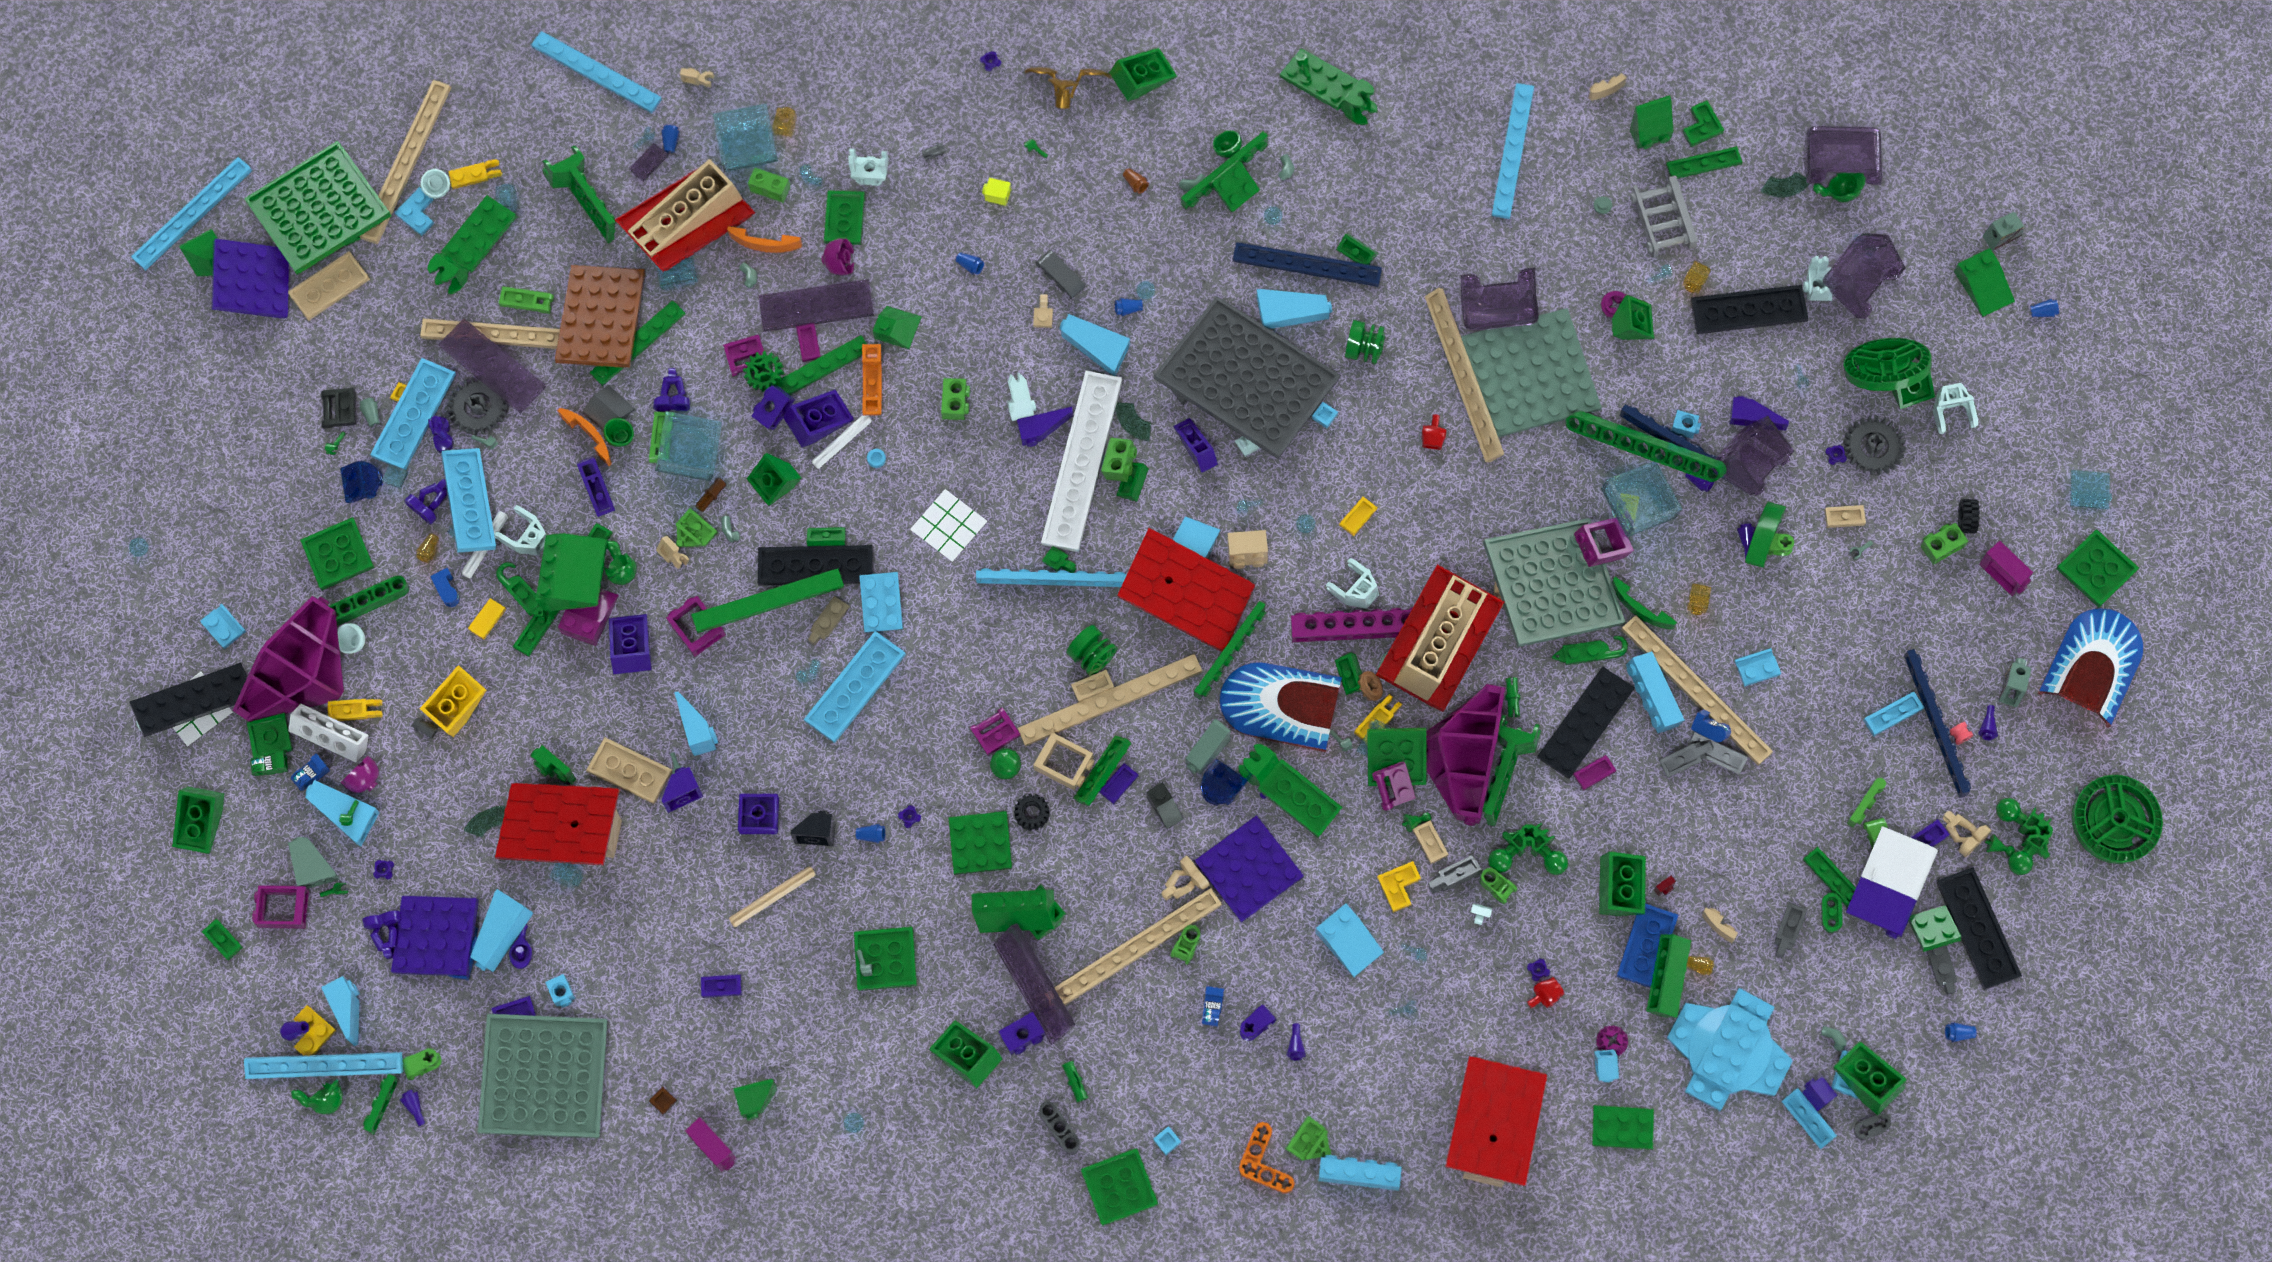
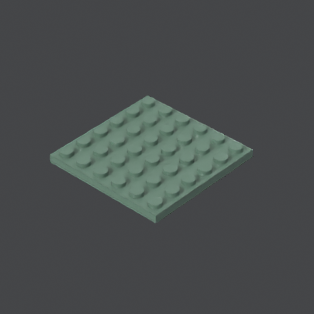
(1532, 373)
(1550, 586)
(542, 1076)

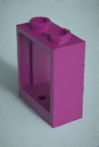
(1617, 538)
(2006, 569)
(703, 642)
(301, 906)
(711, 1145)

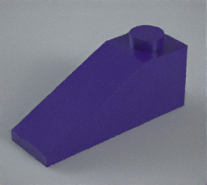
(1747, 411)
(1039, 426)
(1196, 445)
(595, 486)

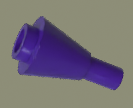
(1746, 534)
(1988, 728)
(1296, 1048)
(412, 1104)

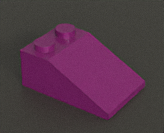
(588, 622)

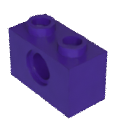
(782, 402)
(1027, 1023)

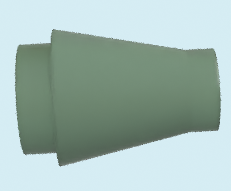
(370, 411)

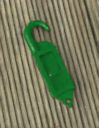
(520, 591)
(1589, 652)

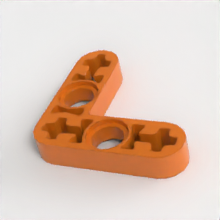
(1255, 1162)

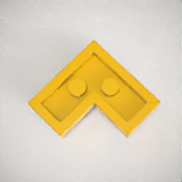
(1394, 883)
(318, 1032)

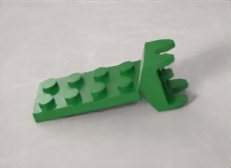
(1332, 87)
(570, 175)
(471, 244)
(1514, 743)
(1289, 790)

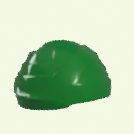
(1227, 143)
(618, 432)
(1005, 764)

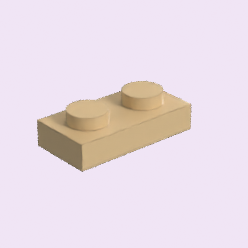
(1845, 516)
(1092, 685)
(1430, 842)

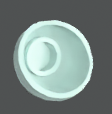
(435, 183)
(350, 638)

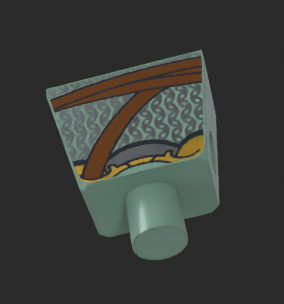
(2006, 228)
(2017, 679)

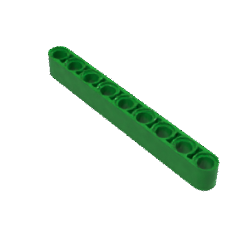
(1654, 445)

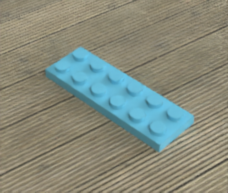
(411, 415)
(468, 500)
(854, 687)

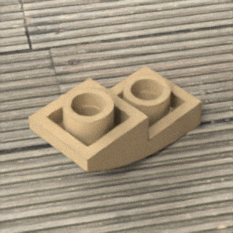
(1604, 89)
(1714, 919)

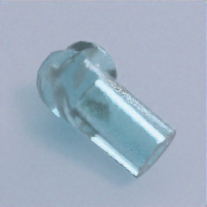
(808, 675)

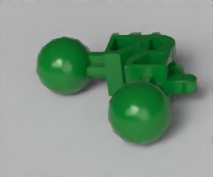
(1554, 861)
(2021, 861)

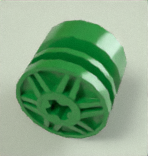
(1365, 342)
(1091, 650)

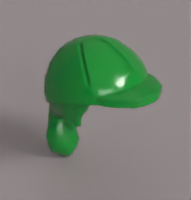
(1843, 187)
(622, 568)
(323, 1101)

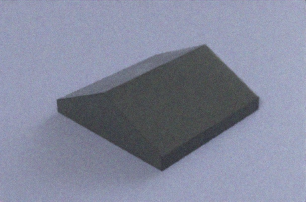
(606, 406)

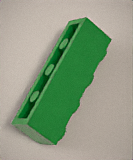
(1668, 976)

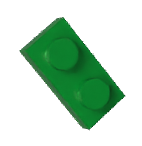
(826, 536)
(222, 939)

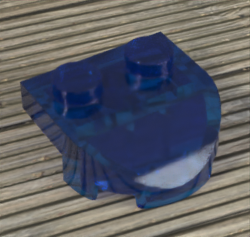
(360, 481)
(1221, 784)

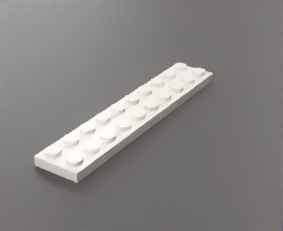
(1081, 461)

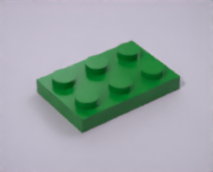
(844, 216)
(1623, 1127)

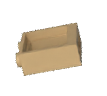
(1046, 753)

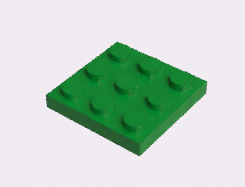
(337, 553)
(2097, 568)
(1394, 746)
(980, 843)
(891, 957)
(1119, 1187)

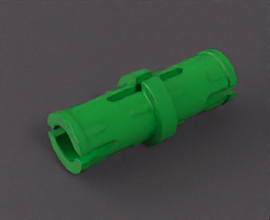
(1512, 697)
(1075, 1081)

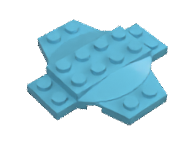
(1729, 1049)

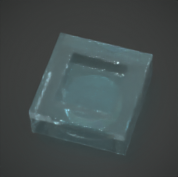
(395, 476)

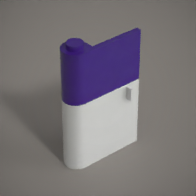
(1892, 881)

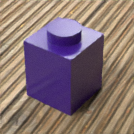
(1819, 1093)

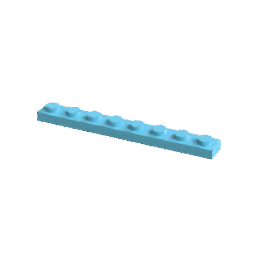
(596, 72)
(1512, 151)
(191, 213)
(1045, 577)
(323, 1065)

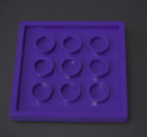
(249, 279)
(1249, 869)
(435, 936)

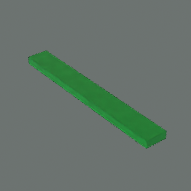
(767, 600)
(537, 625)

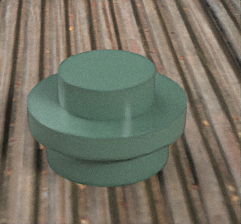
(1602, 205)

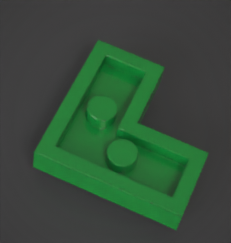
(1707, 124)

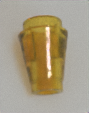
(427, 549)
(1701, 965)

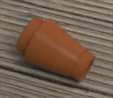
(1135, 181)

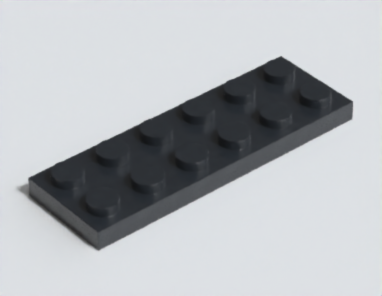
(1749, 309)
(796, 563)
(189, 700)
(1585, 722)
(1978, 928)

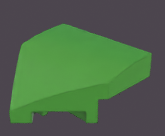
(693, 530)
(1309, 1141)

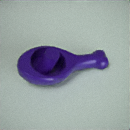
(520, 952)

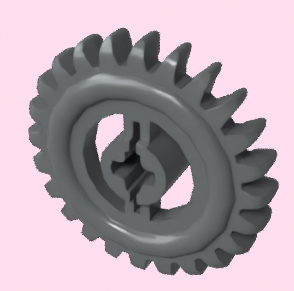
(471, 394)
(1879, 432)

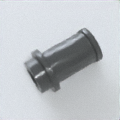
(933, 151)
(424, 727)

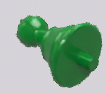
(1412, 821)
(1996, 845)

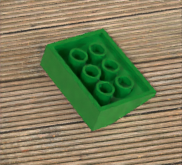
(570, 572)

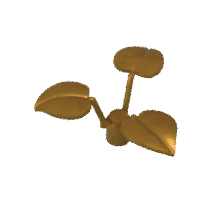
(1063, 96)

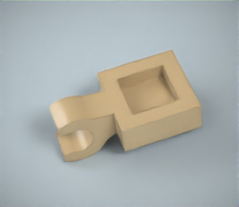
(694, 77)
(1043, 316)
(669, 552)

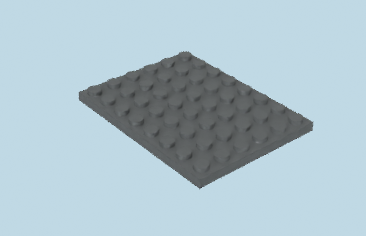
(1247, 377)

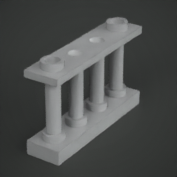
(1677, 204)

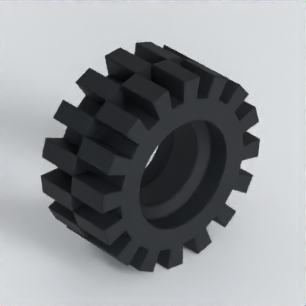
(1968, 515)
(1028, 801)

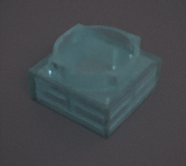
(745, 137)
(688, 446)
(1641, 499)

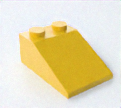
(454, 701)

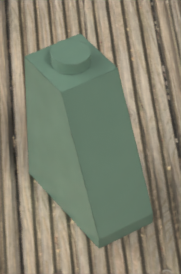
(1208, 747)
(309, 864)

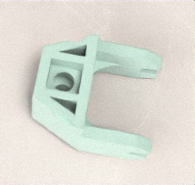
(860, 165)
(1816, 273)
(1959, 397)
(1021, 403)
(533, 538)
(1362, 592)

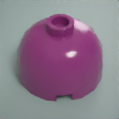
(836, 255)
(362, 777)

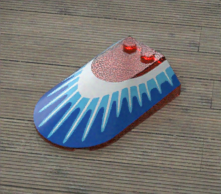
(2096, 662)
(1281, 704)

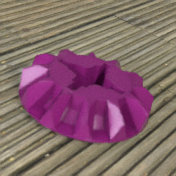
(1607, 302)
(1610, 1031)

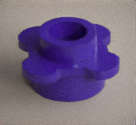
(990, 56)
(1836, 450)
(903, 815)
(379, 865)
(1544, 972)

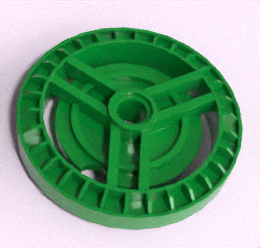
(1887, 364)
(2106, 829)

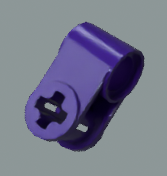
(1259, 1021)

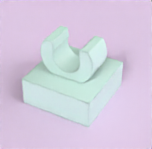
(1246, 446)
(1480, 912)

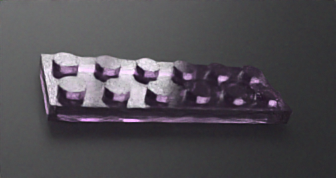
(816, 305)
(492, 366)
(1034, 984)

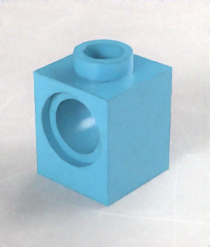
(1684, 417)
(558, 983)
(1606, 1065)

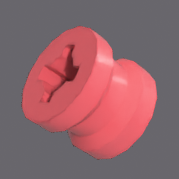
(1961, 733)

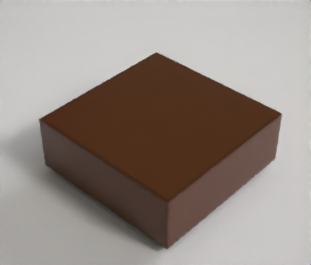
(662, 1100)

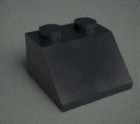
(815, 830)

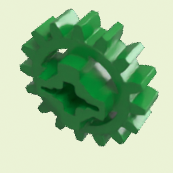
(763, 363)

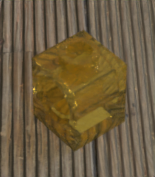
(786, 128)
(1696, 277)
(1698, 599)

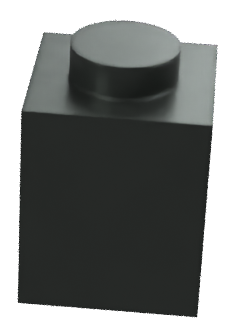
(1164, 805)

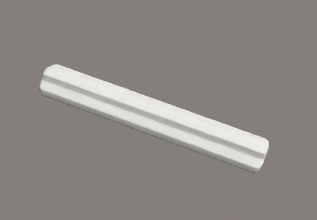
(841, 441)
(477, 556)

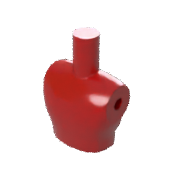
(1433, 435)
(1546, 992)

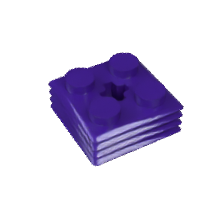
(749, 805)

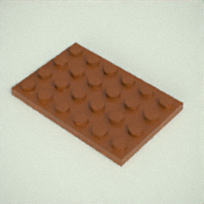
(600, 316)

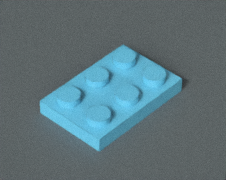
(881, 602)

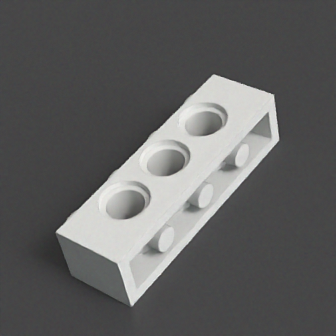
(328, 733)

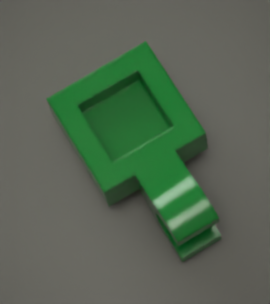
(1057, 559)

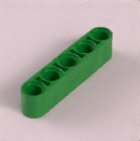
(370, 594)

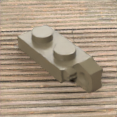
(828, 620)

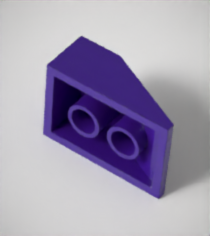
(817, 417)
(629, 644)

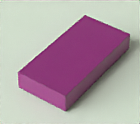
(808, 342)
(1594, 772)

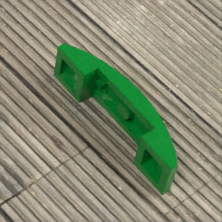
(1764, 534)
(1662, 620)

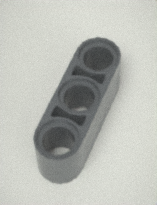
(1058, 271)
(1052, 1121)

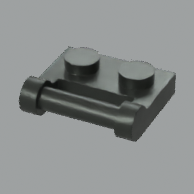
(344, 407)

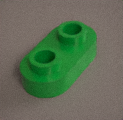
(1831, 913)

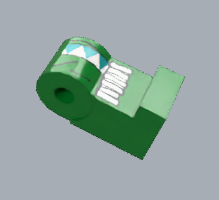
(269, 764)

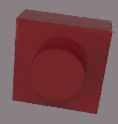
(1665, 886)

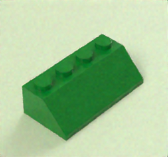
(1002, 909)

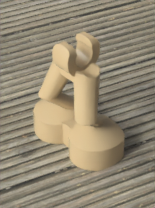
(1969, 843)
(1188, 869)

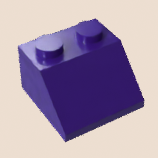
(681, 790)

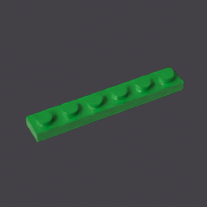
(1245, 154)
(643, 338)
(822, 366)
(1225, 657)

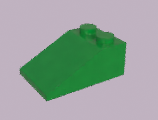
(1142, 73)
(1652, 123)
(1984, 282)
(197, 819)
(966, 1053)
(1870, 1077)

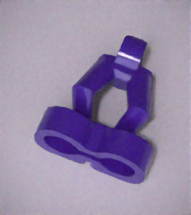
(678, 402)
(439, 428)
(420, 509)
(376, 922)

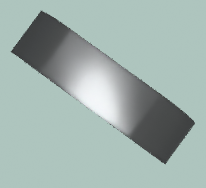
(1874, 1130)

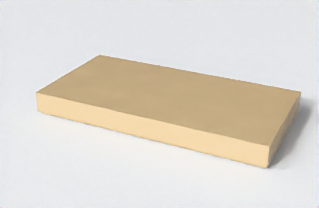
(328, 285)
(629, 770)

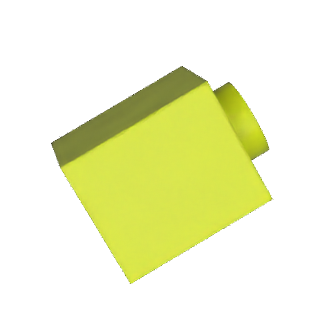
(997, 191)

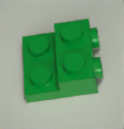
(550, 765)

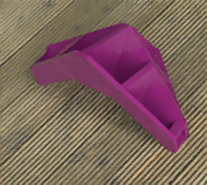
(295, 665)
(1463, 751)

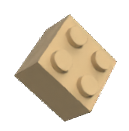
(1247, 549)

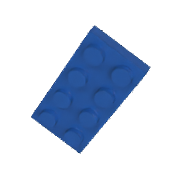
(1643, 944)

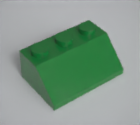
(1622, 884)

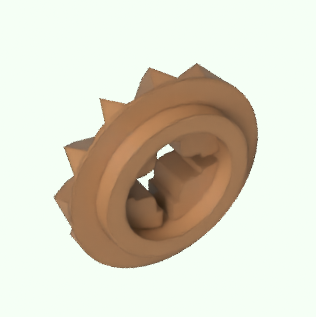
(1374, 683)

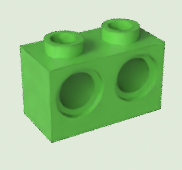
(769, 185)
(952, 399)
(1115, 459)
(1946, 546)

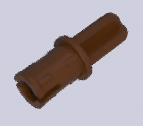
(710, 494)

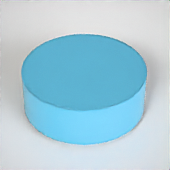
(876, 458)

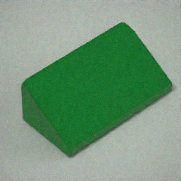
(1356, 250)
(1132, 488)
(1349, 670)

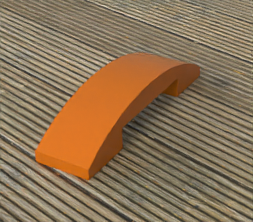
(786, 244)
(872, 380)
(573, 419)

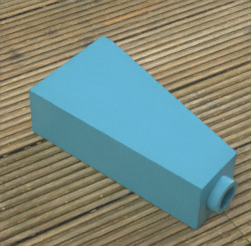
(1291, 308)
(1097, 343)
(334, 803)
(499, 930)

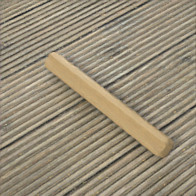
(772, 896)

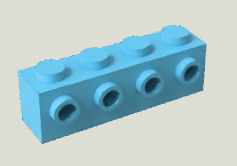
(1654, 692)
(1360, 1173)

